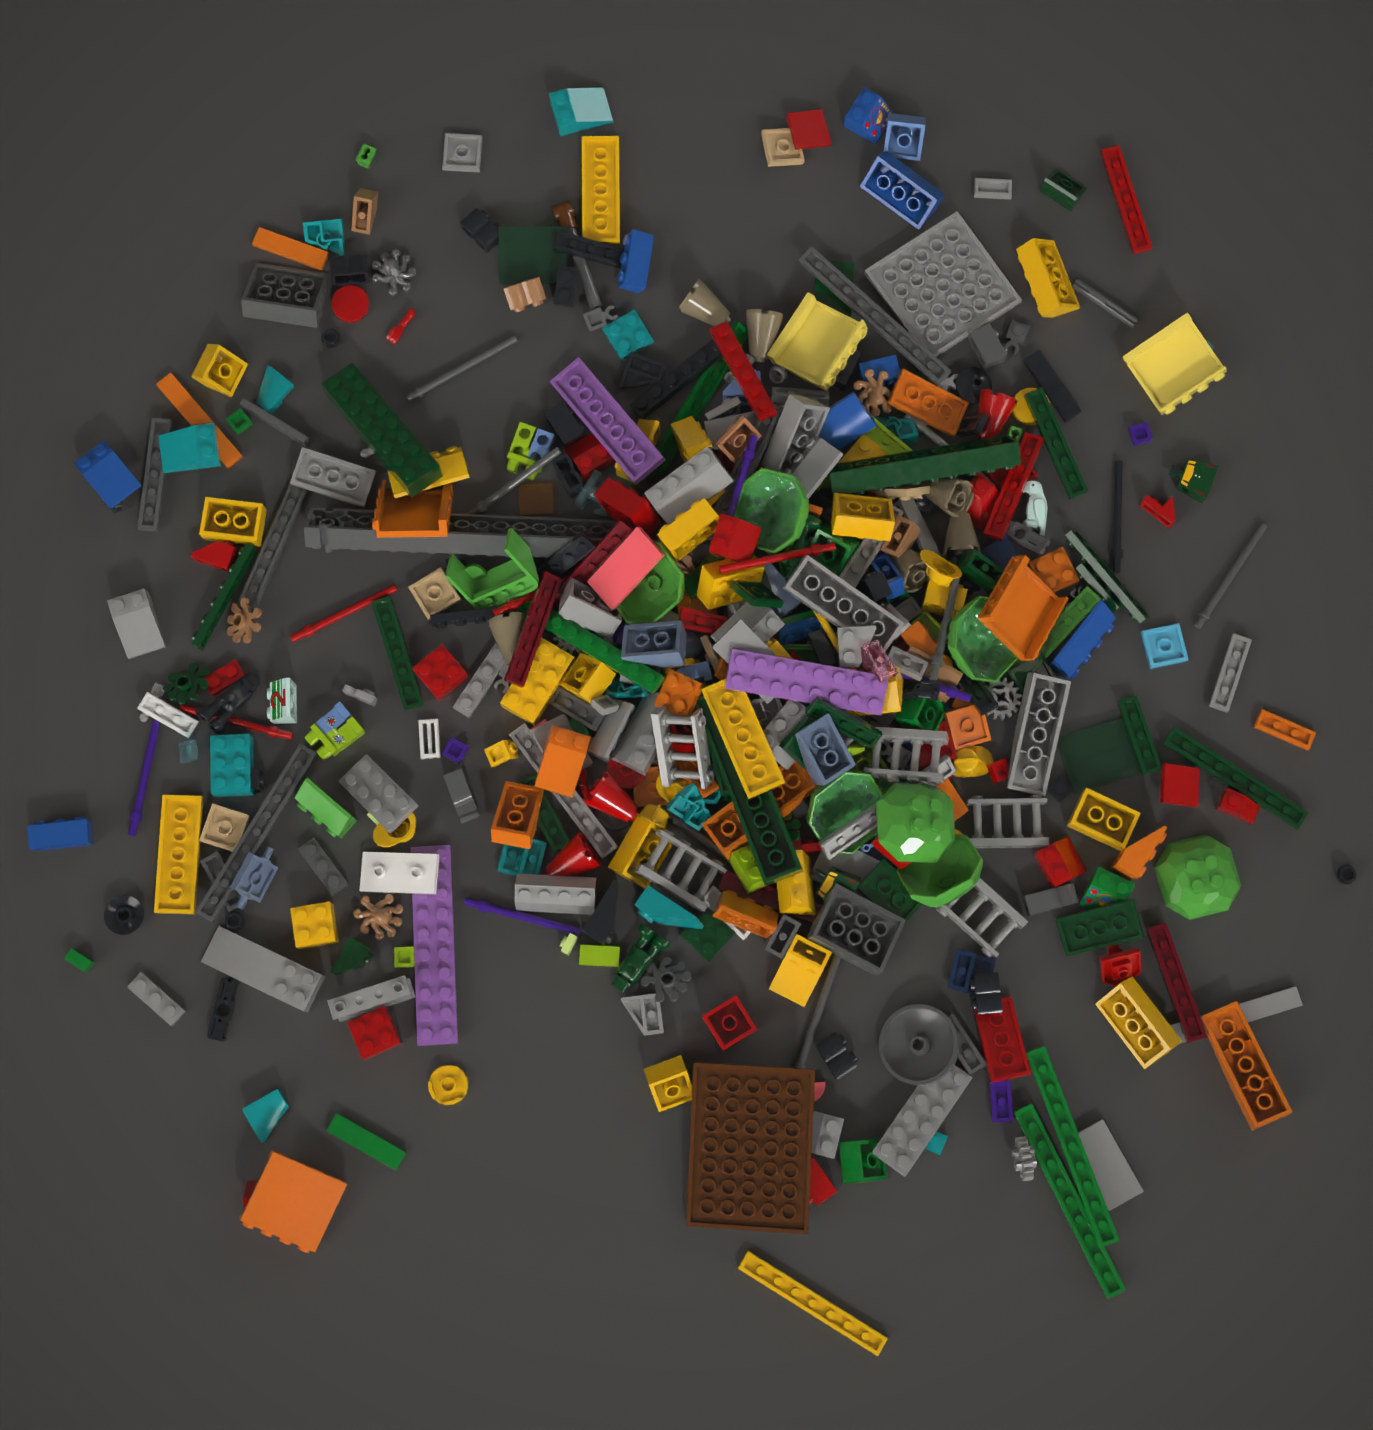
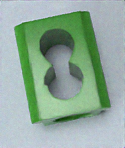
(361, 155)
(1018, 431)

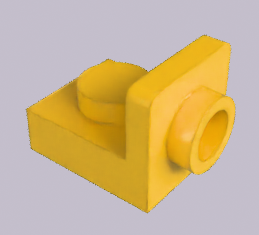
(501, 752)

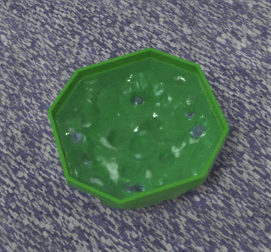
(776, 505)
(975, 647)
(840, 802)

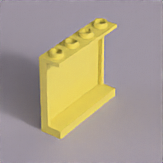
(817, 342)
(1174, 364)

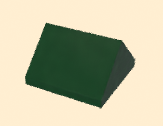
(1062, 189)

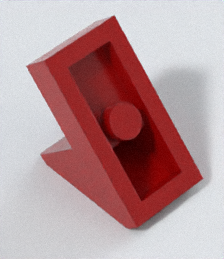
(1164, 514)
(808, 847)

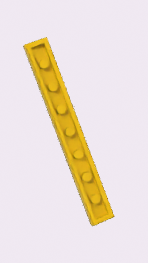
(812, 1303)

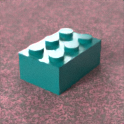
(231, 765)

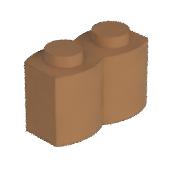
(525, 293)

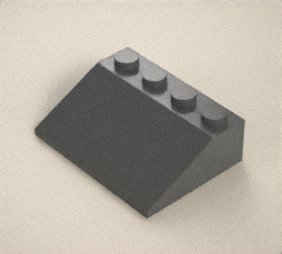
(285, 295)
(856, 930)

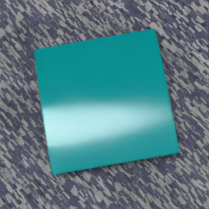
(521, 860)

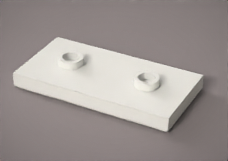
(399, 872)

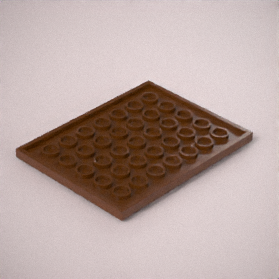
(751, 1147)

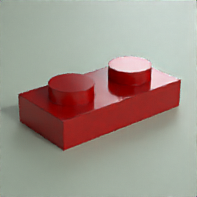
(224, 677)

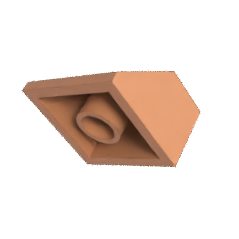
(736, 438)

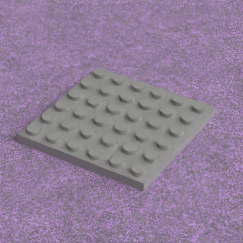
(943, 285)

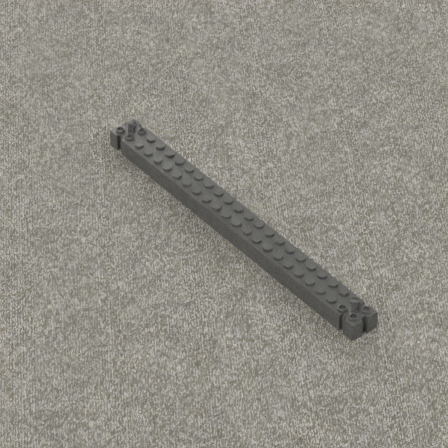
(466, 534)

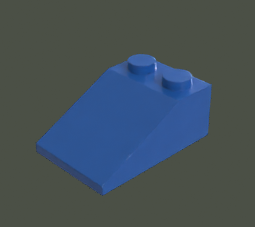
(107, 474)

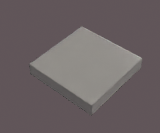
(462, 152)

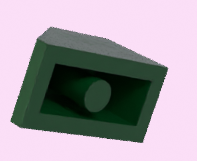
(352, 957)

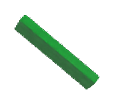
(366, 1141)

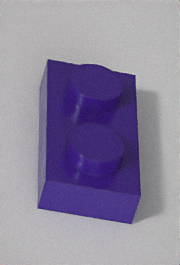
(1001, 1101)

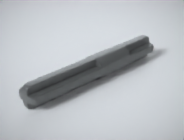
(1105, 303)

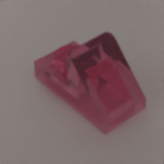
(877, 660)

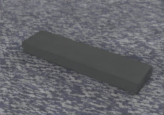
(275, 422)

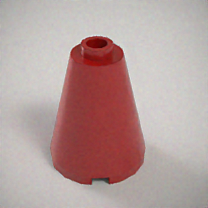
(997, 408)
(611, 798)
(574, 858)

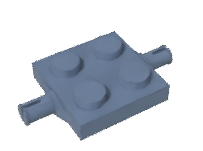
(254, 877)

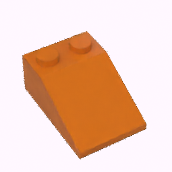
(562, 761)
(517, 815)

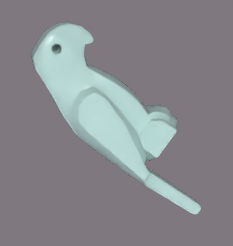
(1036, 507)

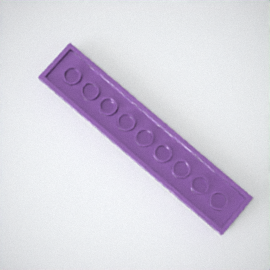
(435, 956)

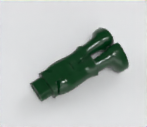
(810, 529)
(638, 959)

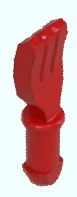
(397, 331)
(584, 786)

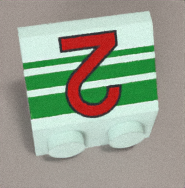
(282, 701)

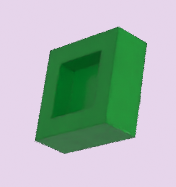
(239, 421)

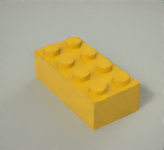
(542, 681)

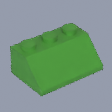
(324, 809)

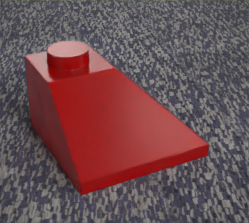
(983, 502)

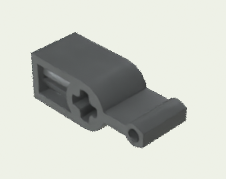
(461, 796)
(1050, 899)

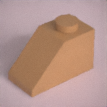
(364, 210)
(902, 537)

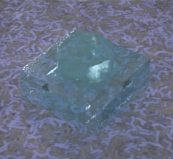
(188, 751)

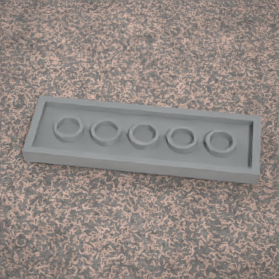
(920, 1120)

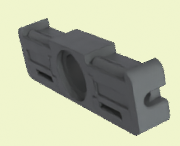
(1031, 539)

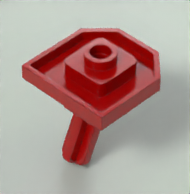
(1120, 965)

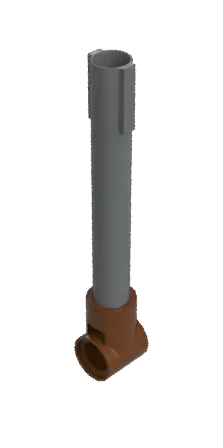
(564, 215)

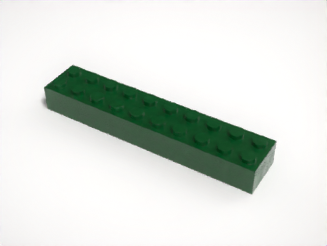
(923, 465)
(758, 815)

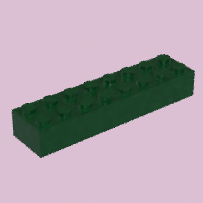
(382, 430)

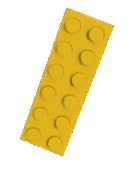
(601, 189)
(743, 739)
(178, 854)

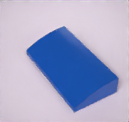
(846, 422)

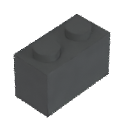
(987, 346)
(781, 939)

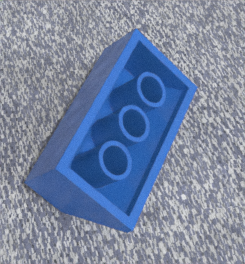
(902, 190)
(1083, 641)

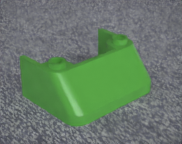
(498, 584)

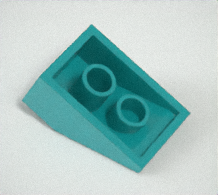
(579, 109)
(190, 448)
(663, 911)

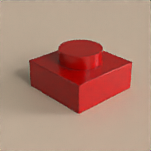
(998, 770)

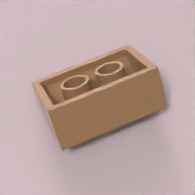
(947, 674)

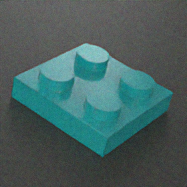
(627, 335)

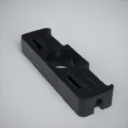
(922, 689)
(219, 1023)

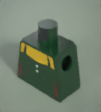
(1194, 478)
(834, 876)

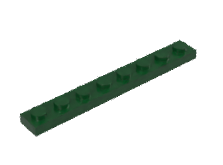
(1235, 778)

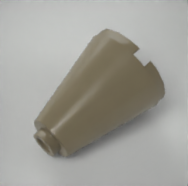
(704, 305)
(762, 332)
(950, 495)
(960, 536)
(912, 570)
(507, 632)

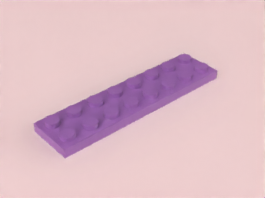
(607, 421)
(804, 681)

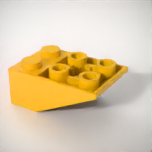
(800, 970)

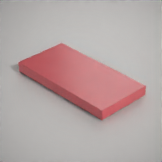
(625, 568)

